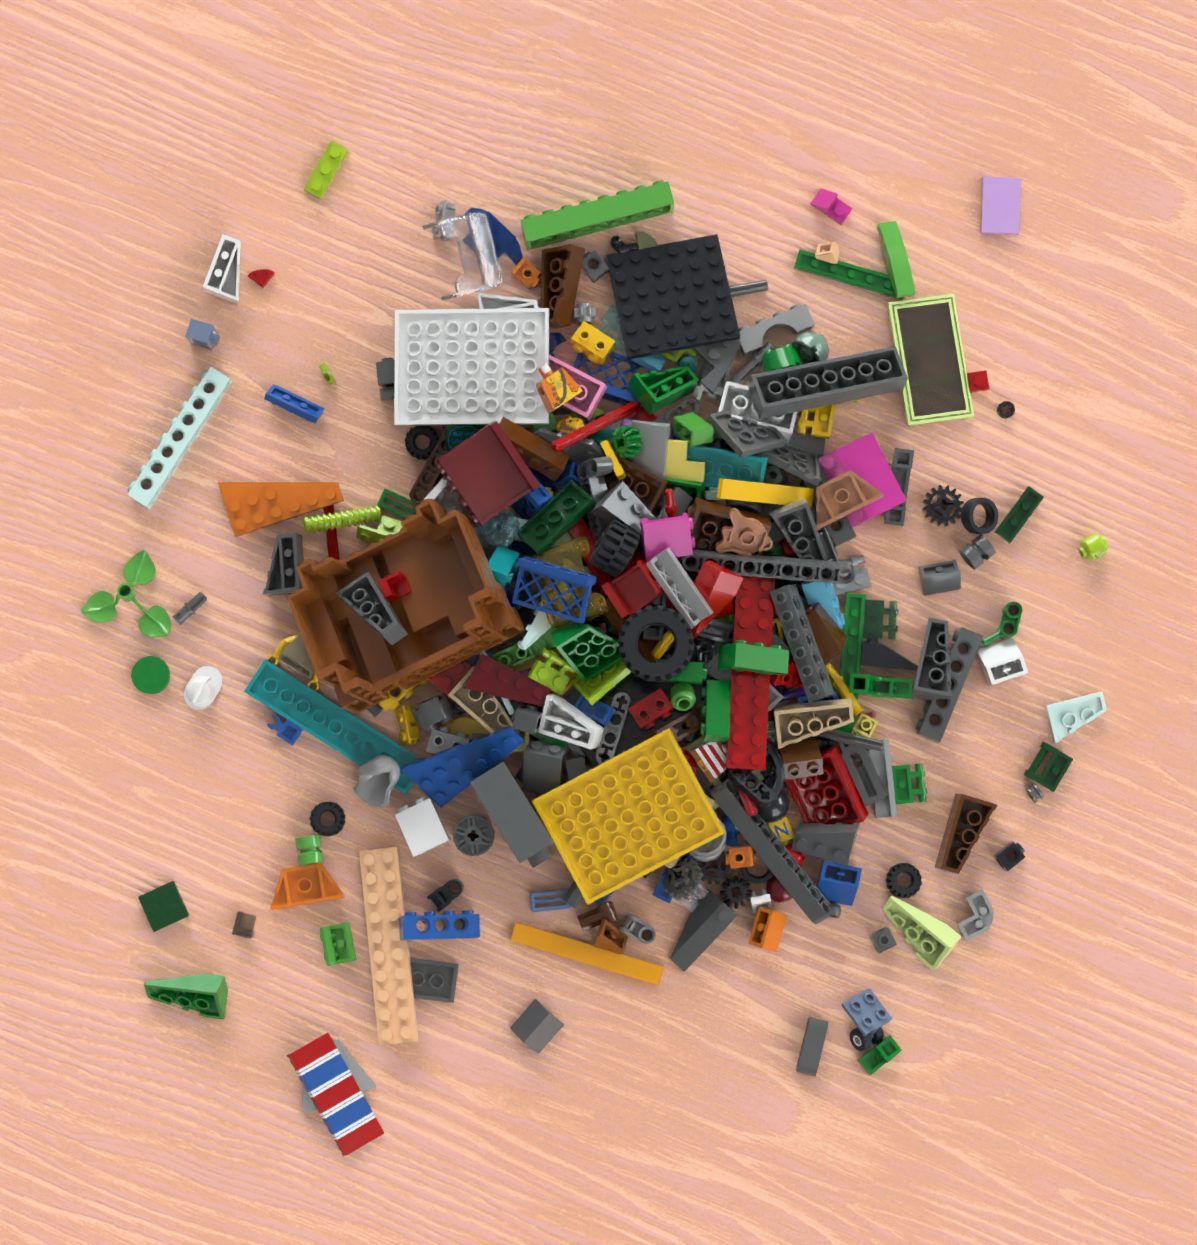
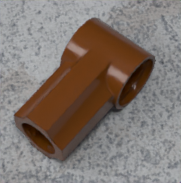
(594, 917)

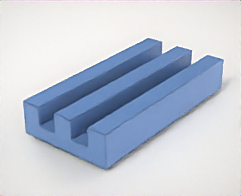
(533, 901)

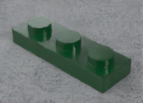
(1019, 514)

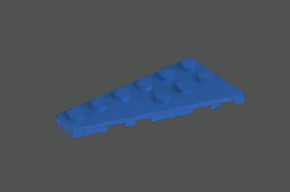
(453, 769)

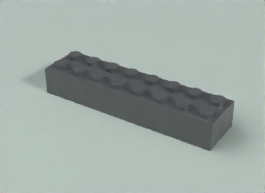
(827, 382)

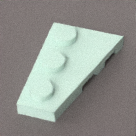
(1073, 713)

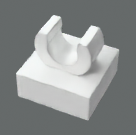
(760, 901)

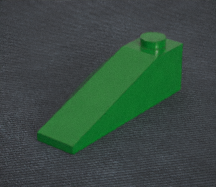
(197, 992)

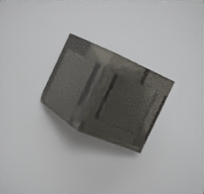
(244, 925)

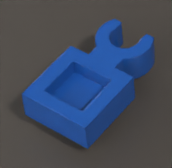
(287, 731)

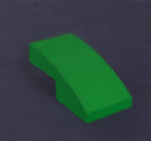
(879, 1055)

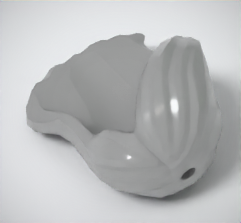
(376, 780)

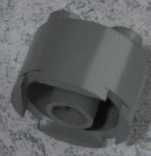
(433, 711)

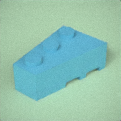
(825, 595)

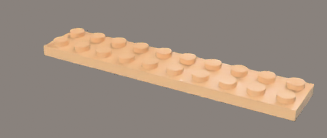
(388, 954)

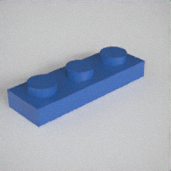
(294, 403)

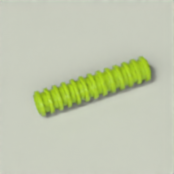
(342, 519)

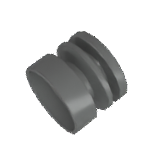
(481, 844)

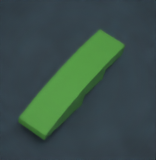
(896, 258)

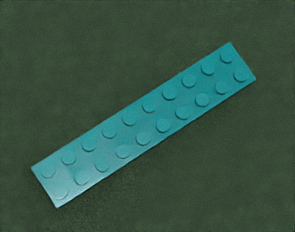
(719, 462)
(326, 720)

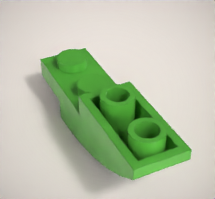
(514, 655)

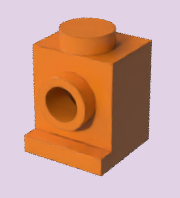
(518, 274)
(746, 852)

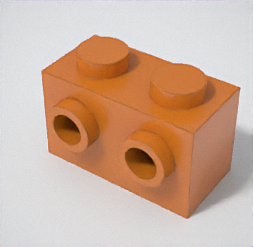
(767, 929)

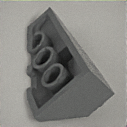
(701, 930)

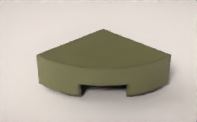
(645, 240)

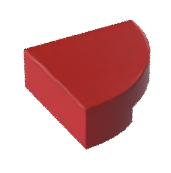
(261, 276)

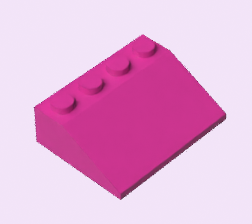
(869, 463)

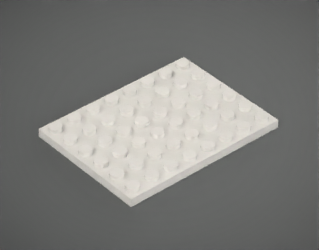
(470, 366)

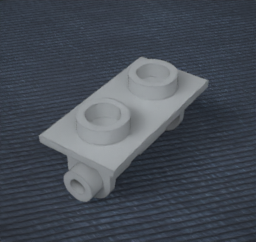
(443, 212)

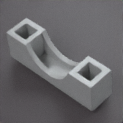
(796, 320)

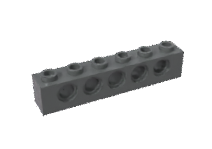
(802, 642)
(972, 642)

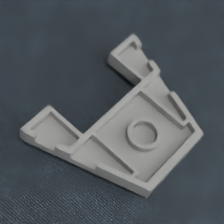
(360, 1076)

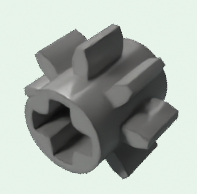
(584, 313)

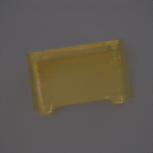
(569, 556)

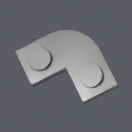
(981, 917)

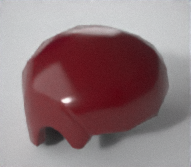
(777, 891)

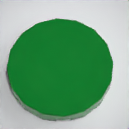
(150, 675)

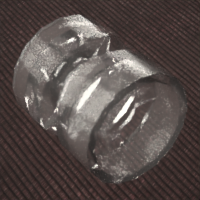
(692, 901)

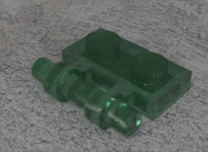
(873, 619)

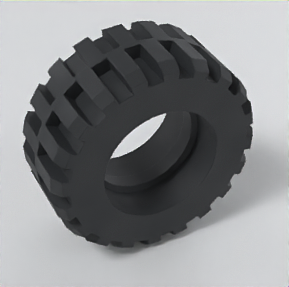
(656, 617)

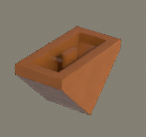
(610, 938)

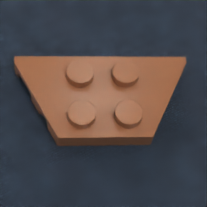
(842, 497)

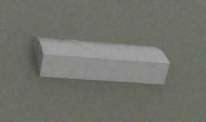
(654, 447)

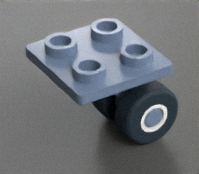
(868, 1017)

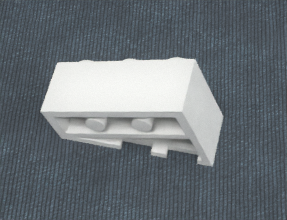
(500, 302)
(568, 723)

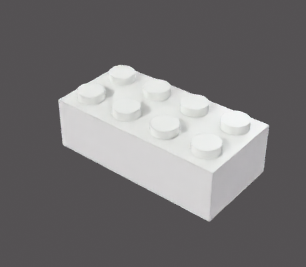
(738, 401)

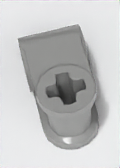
(636, 928)

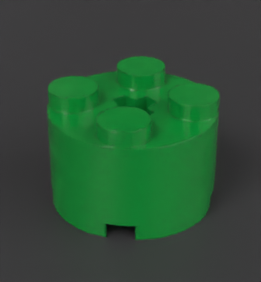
(780, 358)

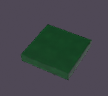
(163, 906)

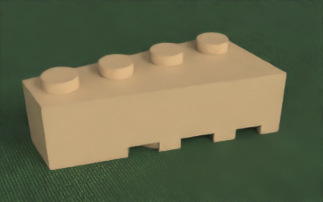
(810, 719)

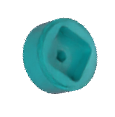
(690, 361)

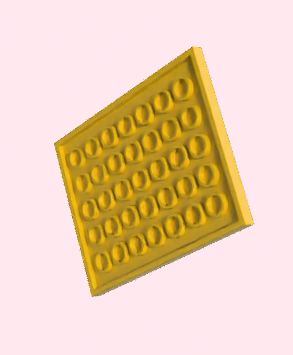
(628, 816)

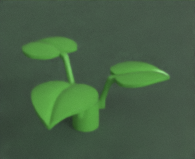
(137, 570)

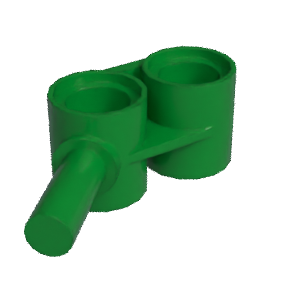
(1008, 619)

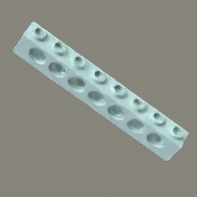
(180, 448)

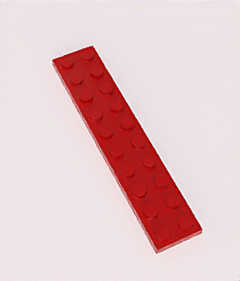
(748, 689)

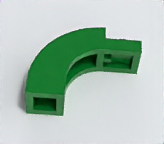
(880, 686)

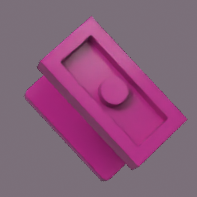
(665, 534)

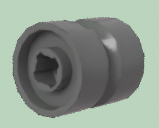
(979, 550)

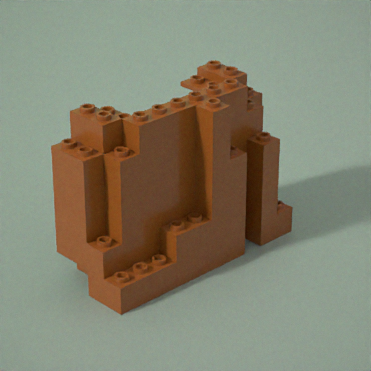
(448, 615)

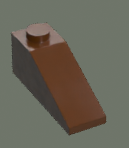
(683, 726)

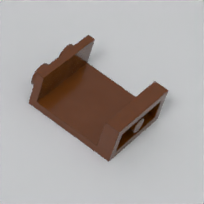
(802, 759)

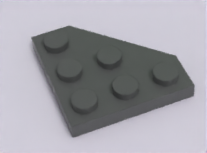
(745, 435)
(578, 452)

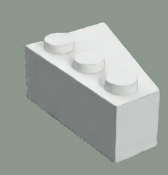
(225, 270)

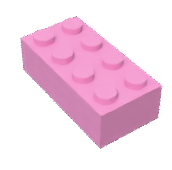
(593, 390)

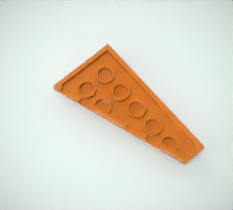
(268, 503)

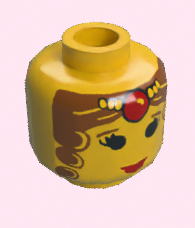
(569, 424)

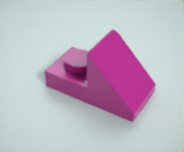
(831, 206)

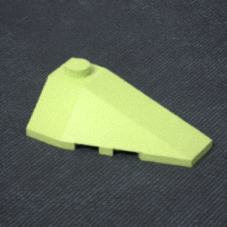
(926, 934)

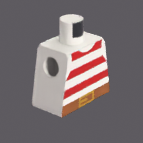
(710, 758)

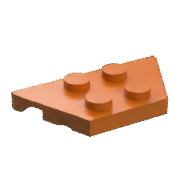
(305, 886)

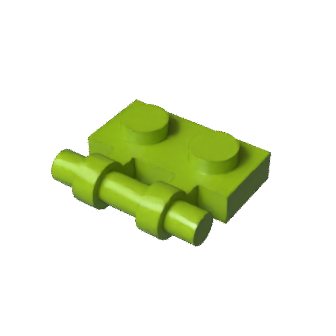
(549, 677)

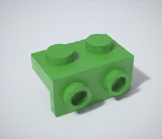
(337, 944)

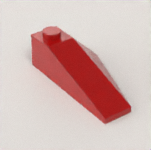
(717, 588)

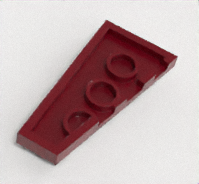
(501, 681)

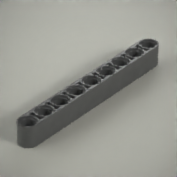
(776, 571)
(773, 853)

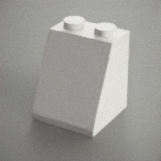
(422, 826)

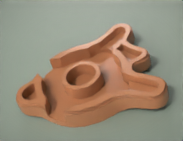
(744, 535)

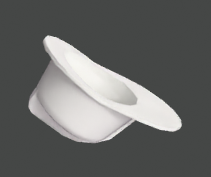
(203, 687)

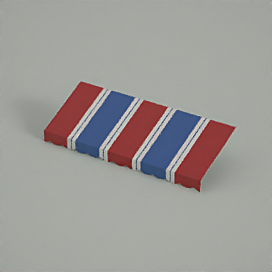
(335, 1094)

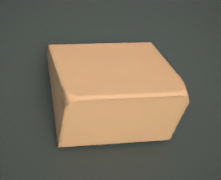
(828, 252)

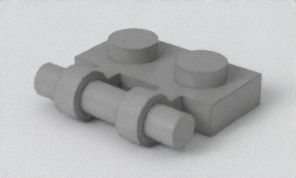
(860, 580)

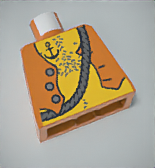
(556, 387)

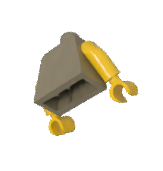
(294, 653)

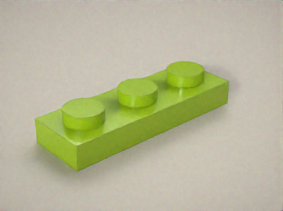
(326, 170)

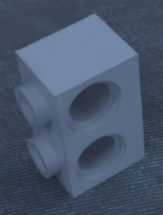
(202, 334)

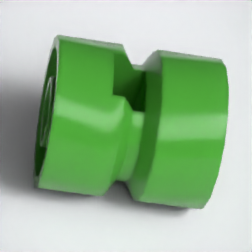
(309, 850)

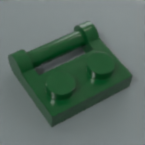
(1053, 770)

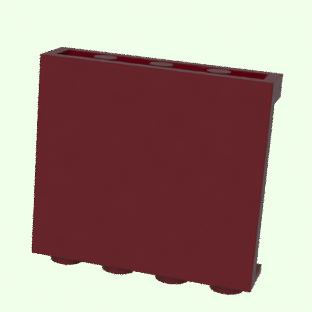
(487, 473)

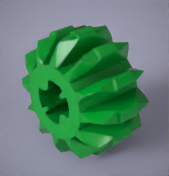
(627, 441)

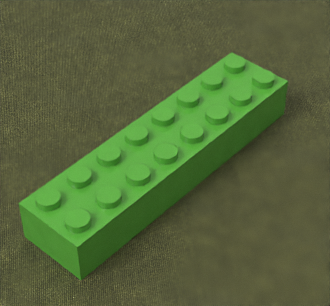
(597, 215)

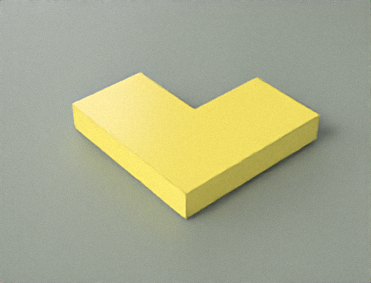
(679, 467)

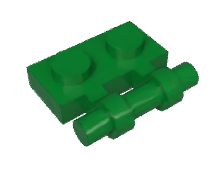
(903, 784)

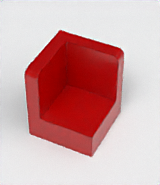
(395, 586)

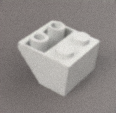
(1001, 661)

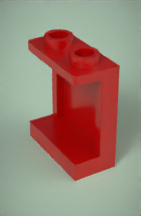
(633, 590)

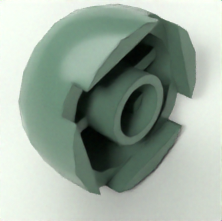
(811, 347)

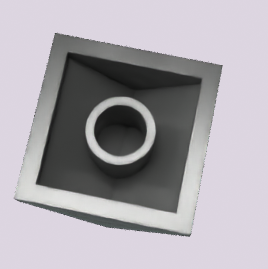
(536, 1026)

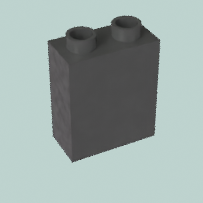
(513, 815)

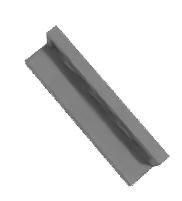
(680, 587)
(883, 766)

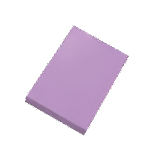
(1000, 205)

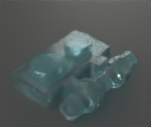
(612, 322)

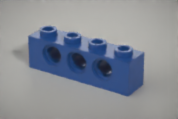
(409, 931)

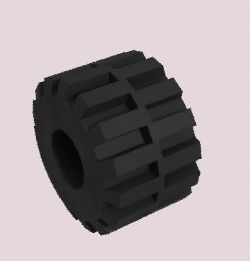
(614, 548)

